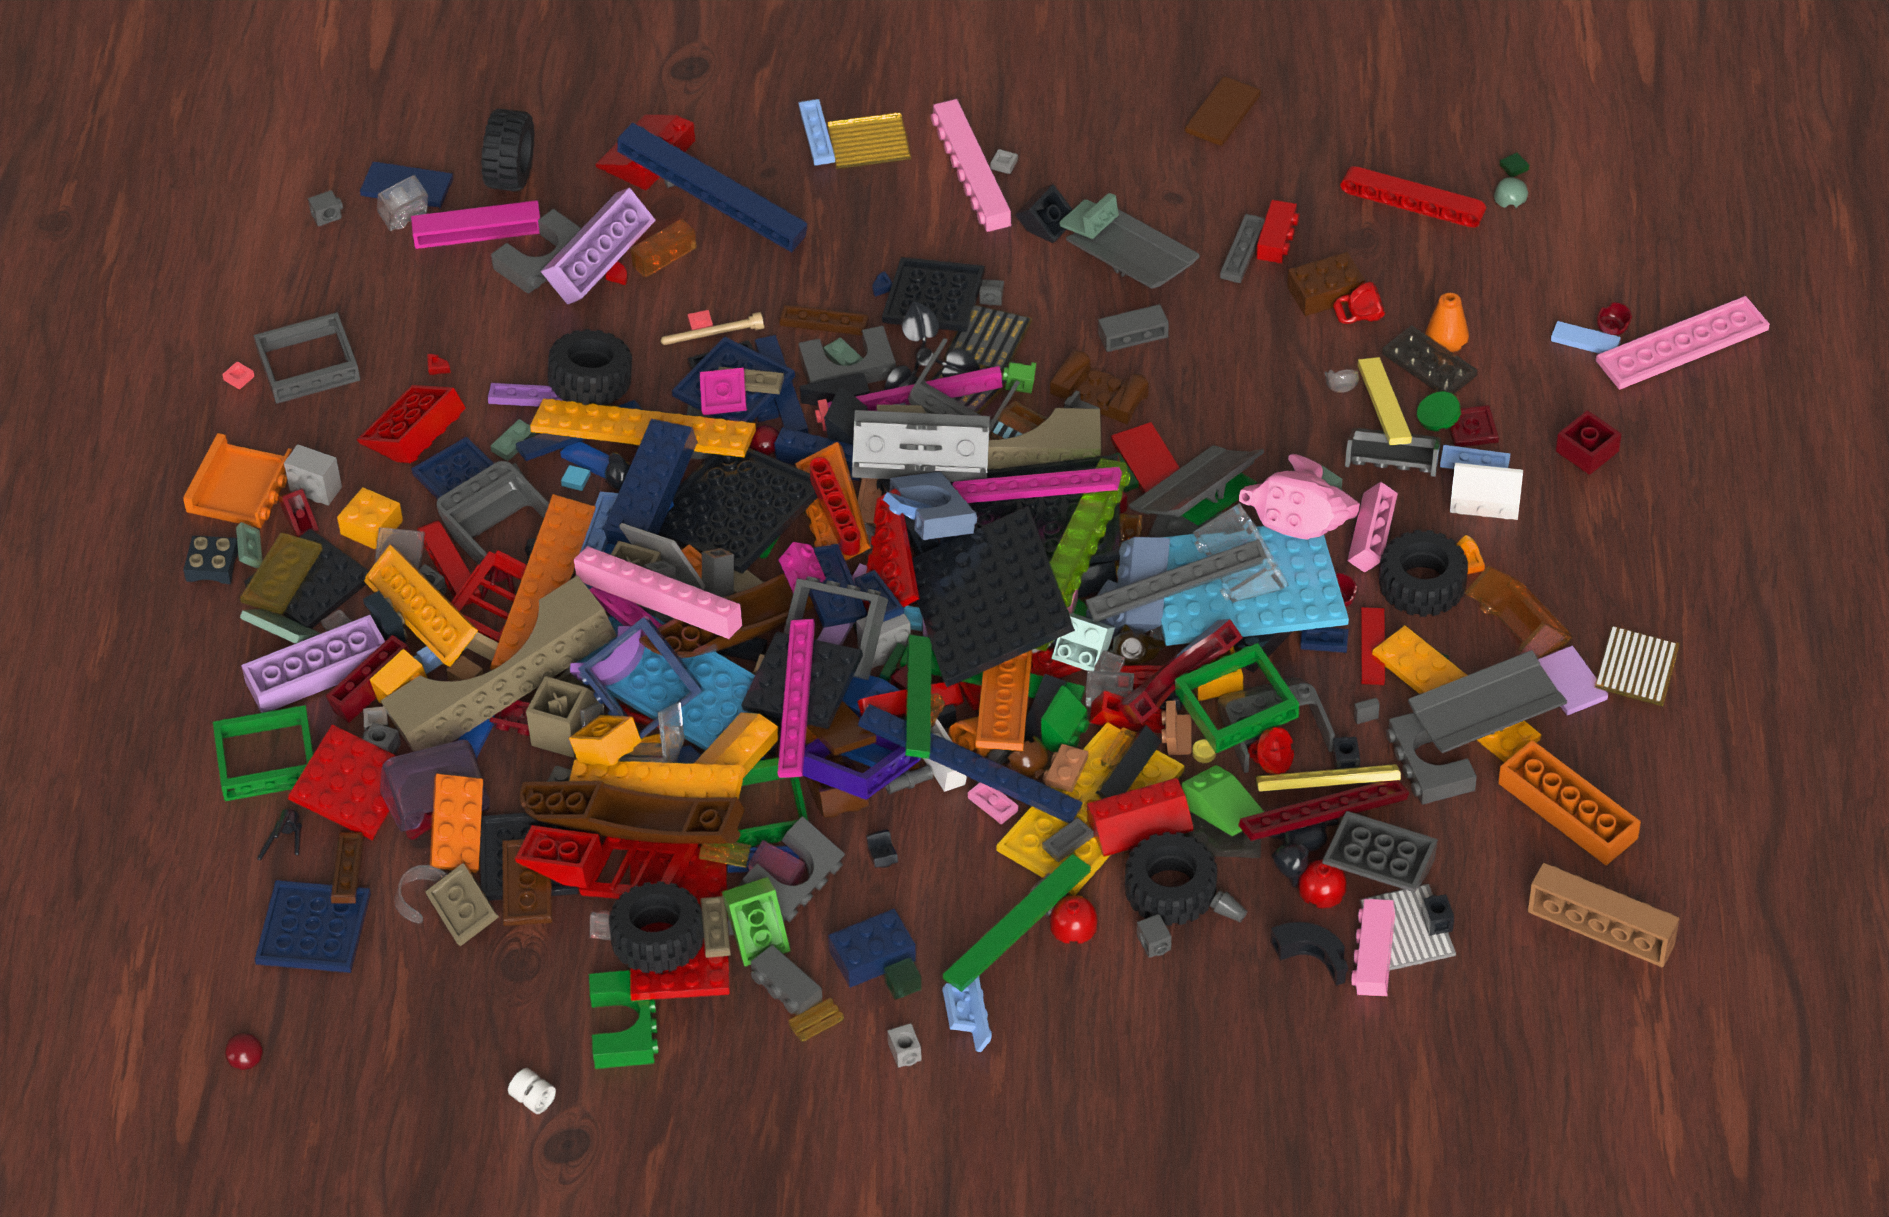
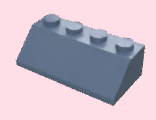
(1140, 560)

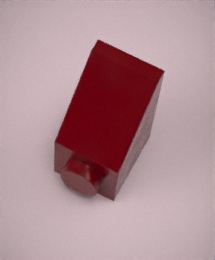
(298, 511)

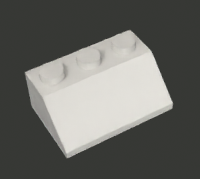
(1486, 491)

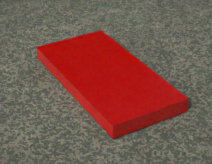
(1145, 455)

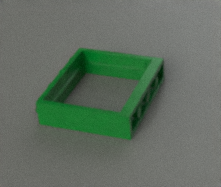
(1250, 726)
(763, 772)
(268, 781)

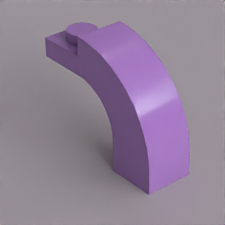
(619, 663)

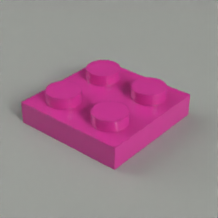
(723, 391)

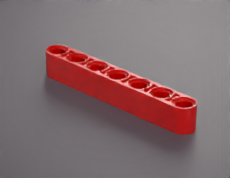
(1413, 196)

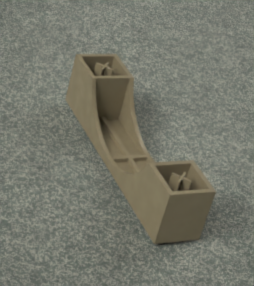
(1062, 437)
(557, 703)
(439, 712)

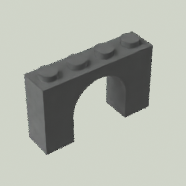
(526, 270)
(875, 366)
(716, 575)
(1427, 780)
(820, 859)

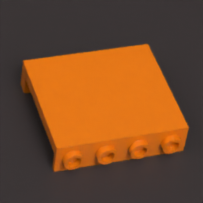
(236, 483)

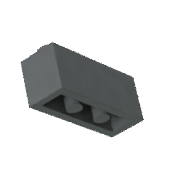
(1133, 328)
(785, 981)

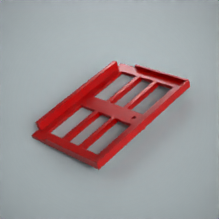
(503, 562)
(673, 873)

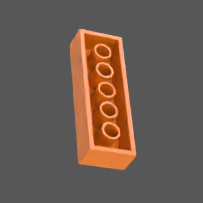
(1569, 802)

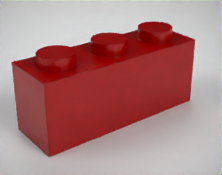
(1277, 231)

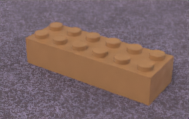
(1603, 914)

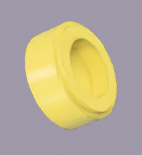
(1203, 751)

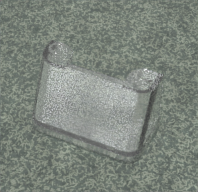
(1232, 530)

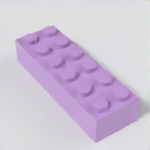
(598, 246)
(311, 664)

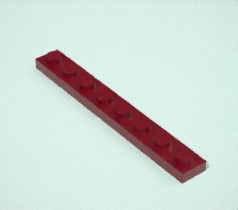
(1322, 809)

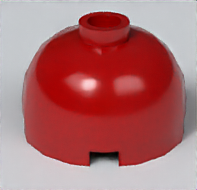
(1322, 885)
(1073, 919)

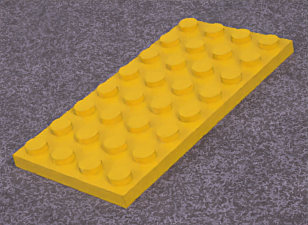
(1026, 837)

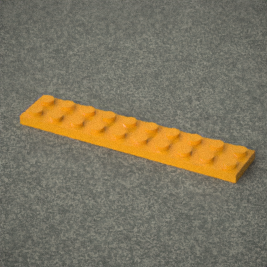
(630, 425)

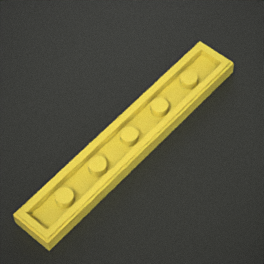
(1384, 401)
(1328, 777)

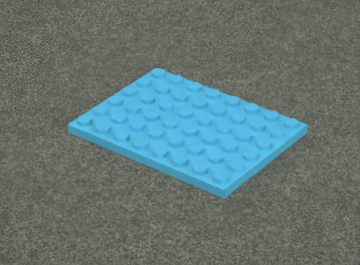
(1307, 603)

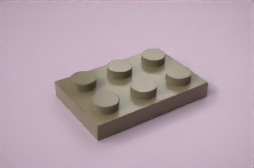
(462, 904)

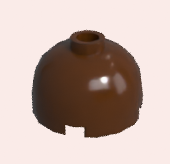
(1031, 760)

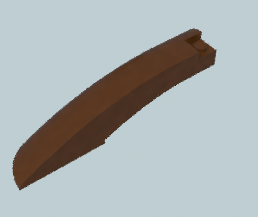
(761, 608)
(632, 814)

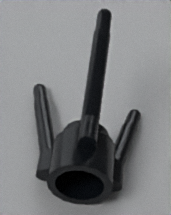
(286, 824)

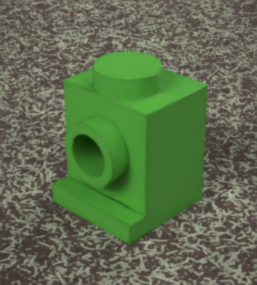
(1022, 373)

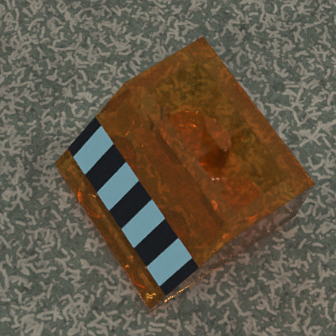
(1015, 421)

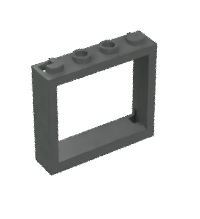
(313, 381)
(873, 622)

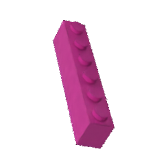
(475, 224)

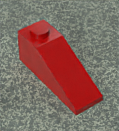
(1105, 710)

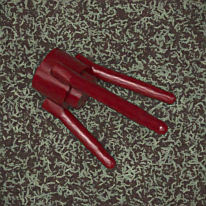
(498, 575)

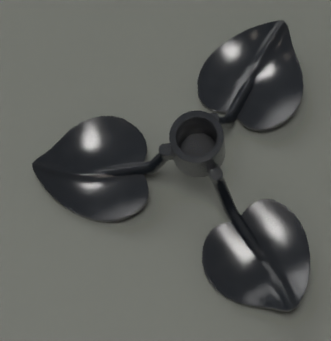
(917, 325)

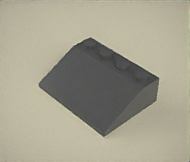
(1381, 852)

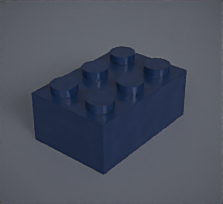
(871, 946)

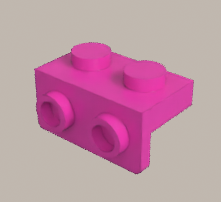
(799, 563)

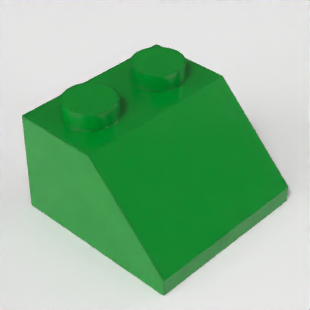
(1063, 721)

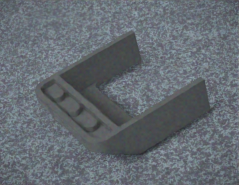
(938, 403)
(1373, 447)
(485, 502)
(1250, 701)

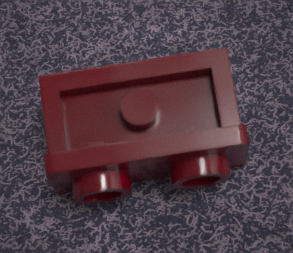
(512, 717)

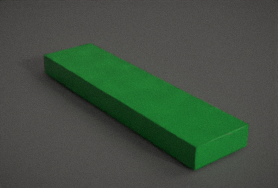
(1206, 509)

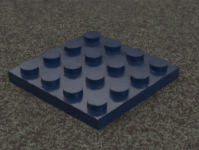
(732, 355)
(309, 929)

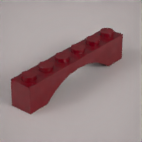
(1201, 651)

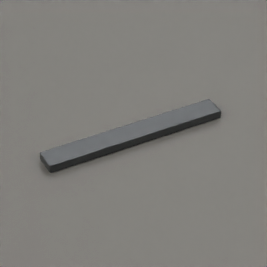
(1176, 580)

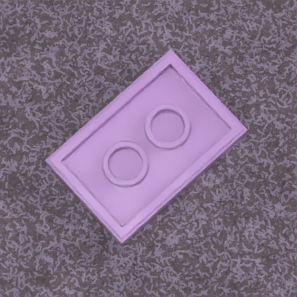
(1573, 680)

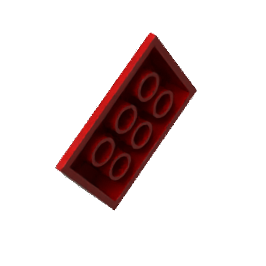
(670, 128)
(413, 422)

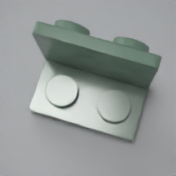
(1090, 217)

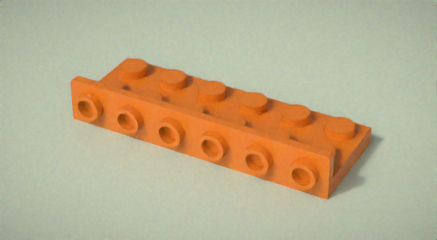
(820, 525)

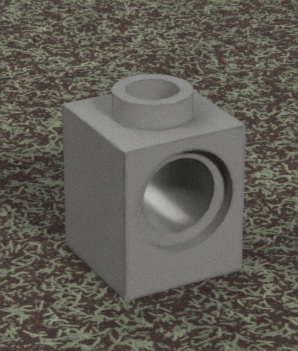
(904, 1037)

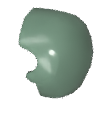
(1510, 192)

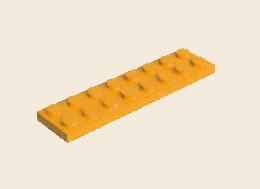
(421, 605)
(1427, 669)
(666, 778)

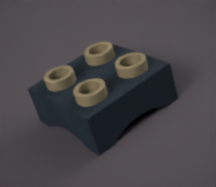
(211, 559)
(385, 617)

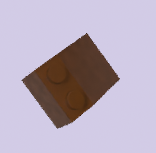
(832, 800)

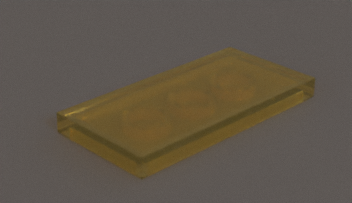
(281, 573)

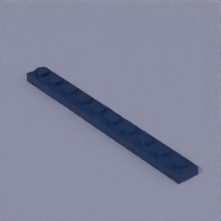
(976, 767)

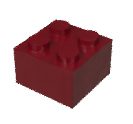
(1588, 442)

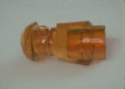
(937, 707)

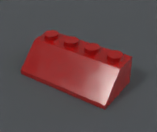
(1137, 814)

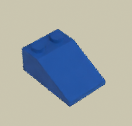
(864, 688)

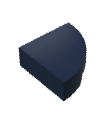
(881, 284)

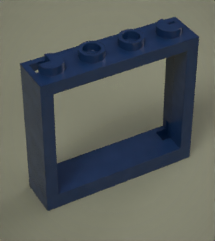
(604, 696)

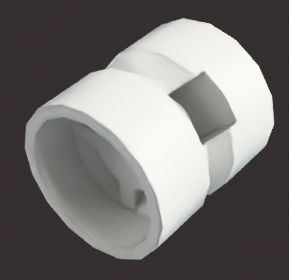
(531, 1090)

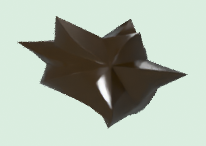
(1135, 646)

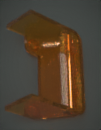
(1519, 612)

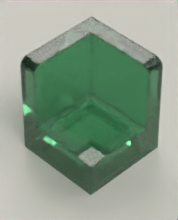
(902, 978)

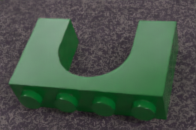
(630, 1046)

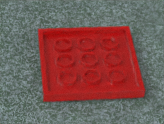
(345, 782)

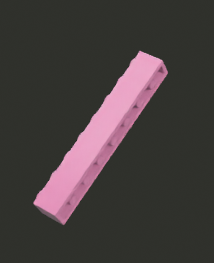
(971, 165)
(658, 592)

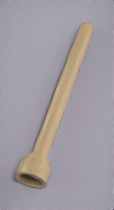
(754, 322)

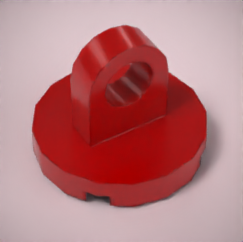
(1273, 750)

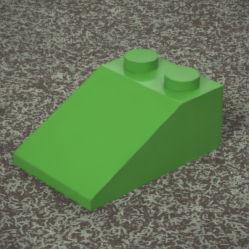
(1219, 799)
(755, 919)

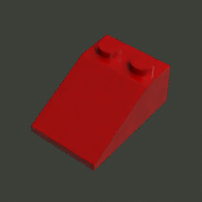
(561, 855)

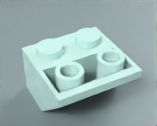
(1084, 644)

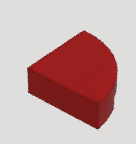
(617, 274)
(437, 365)

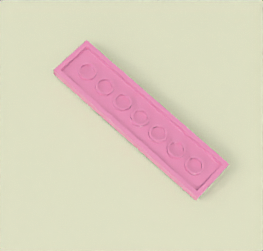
(1682, 342)

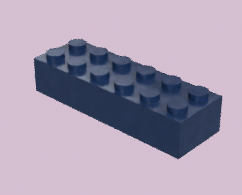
(651, 479)

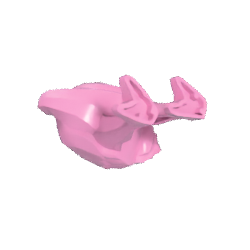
(1300, 501)

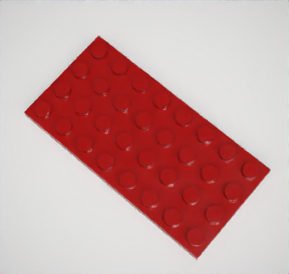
(701, 974)

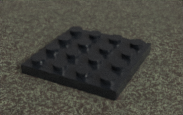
(942, 286)
(326, 586)
(830, 678)
(493, 832)

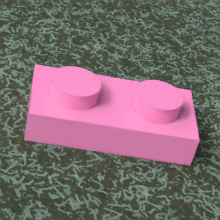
(993, 802)

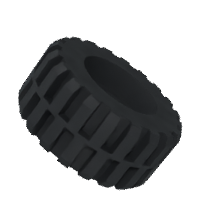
(507, 150)
(589, 367)
(1425, 551)
(1175, 854)
(656, 905)

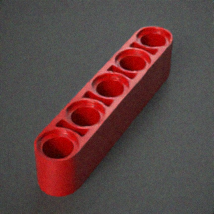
(835, 506)
(446, 558)
(896, 701)

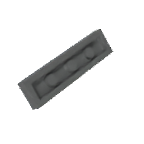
(1242, 249)

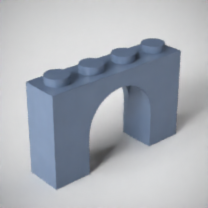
(951, 512)

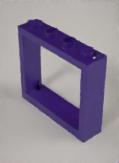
(851, 781)

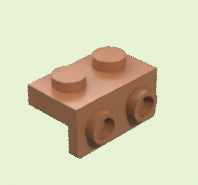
(1177, 732)
(1065, 768)

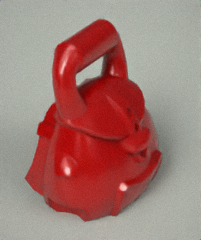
(1363, 304)

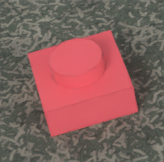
(699, 320)
(238, 375)
(820, 414)

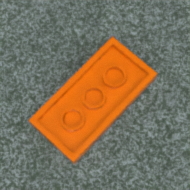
(456, 822)

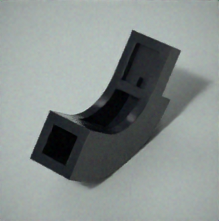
(1311, 940)

